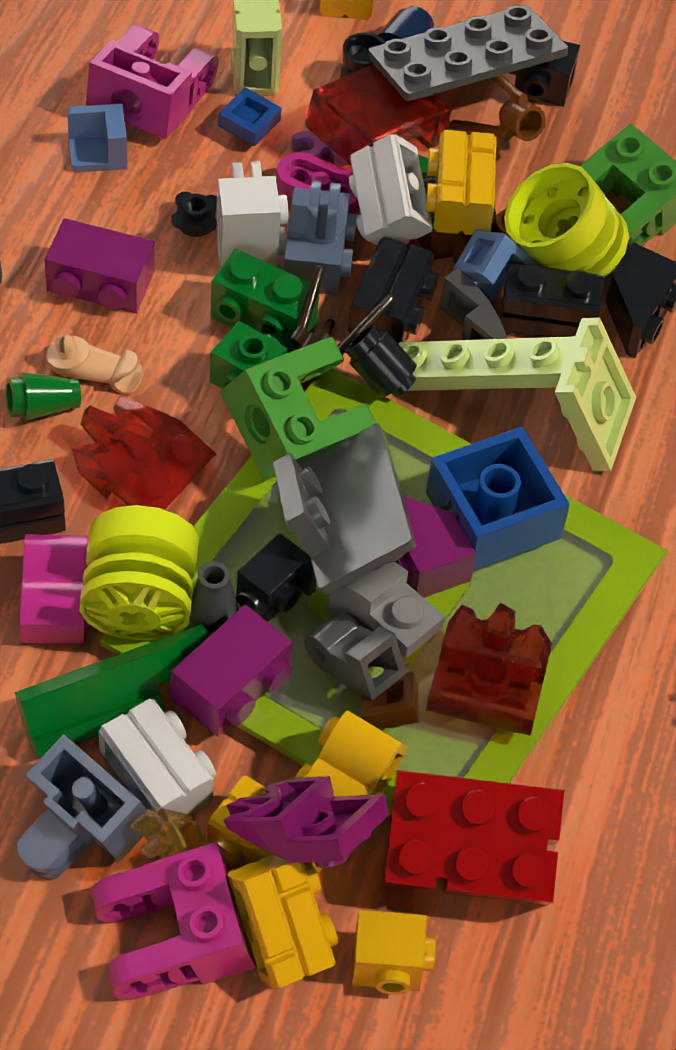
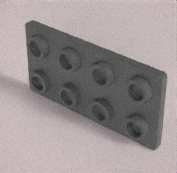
(467, 52)
(346, 508)

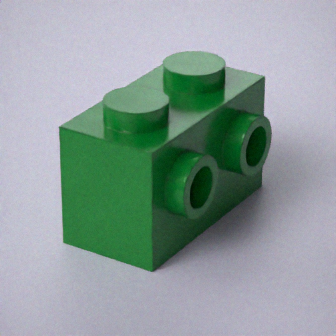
(259, 297)

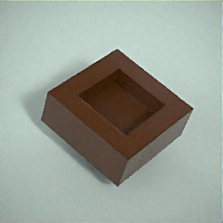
(394, 706)

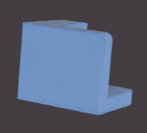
(97, 138)
(487, 260)

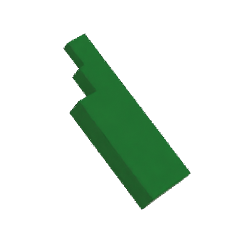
(99, 692)

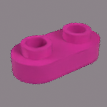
(305, 168)

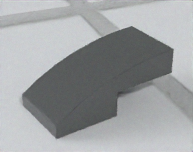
(470, 308)

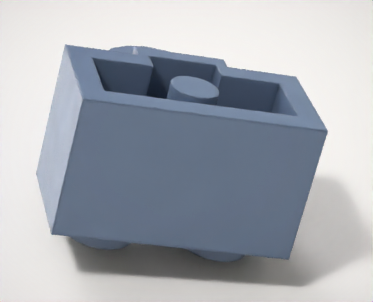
(318, 235)
(81, 808)

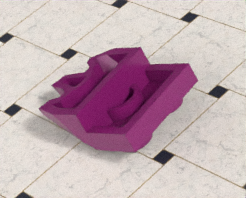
(306, 821)

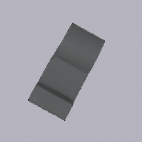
(349, 650)

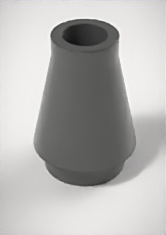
(213, 597)

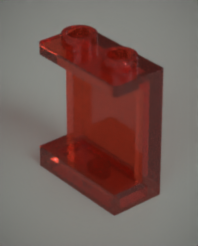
(366, 108)

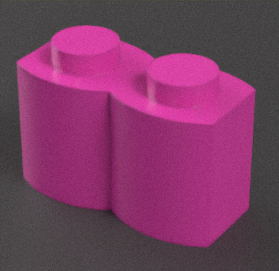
(53, 589)

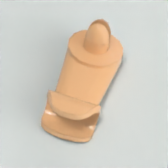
(77, 359)

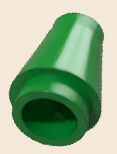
(40, 395)

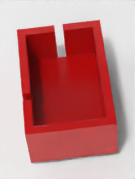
(474, 834)

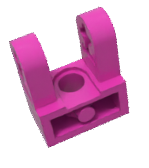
(151, 93)
(210, 926)

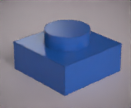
(249, 116)

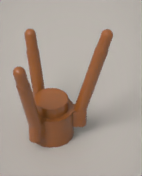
(516, 116)

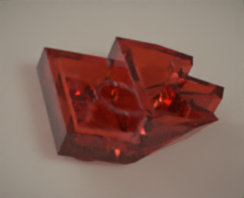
(139, 454)
(490, 670)

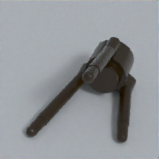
(303, 338)

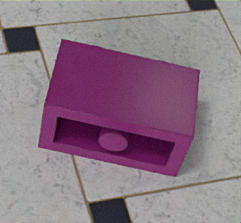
(99, 265)
(232, 671)

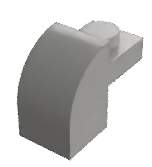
(389, 602)

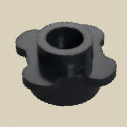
(195, 214)

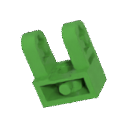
(644, 176)
(277, 413)

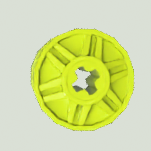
(566, 221)
(139, 573)

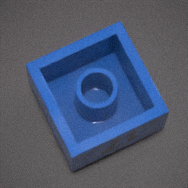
(499, 495)

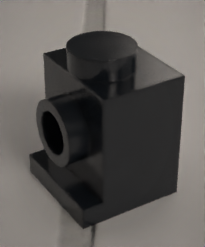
(275, 578)

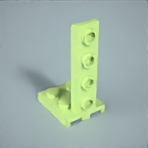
(581, 367)

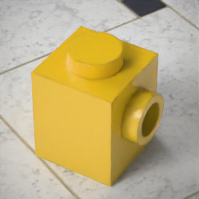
(391, 951)

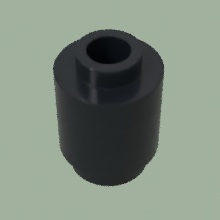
(381, 362)

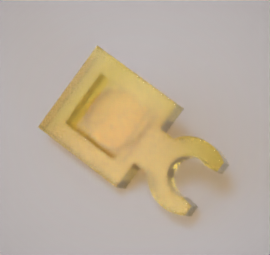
(167, 832)

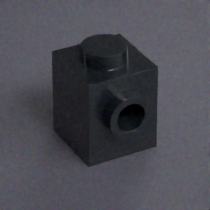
(549, 80)

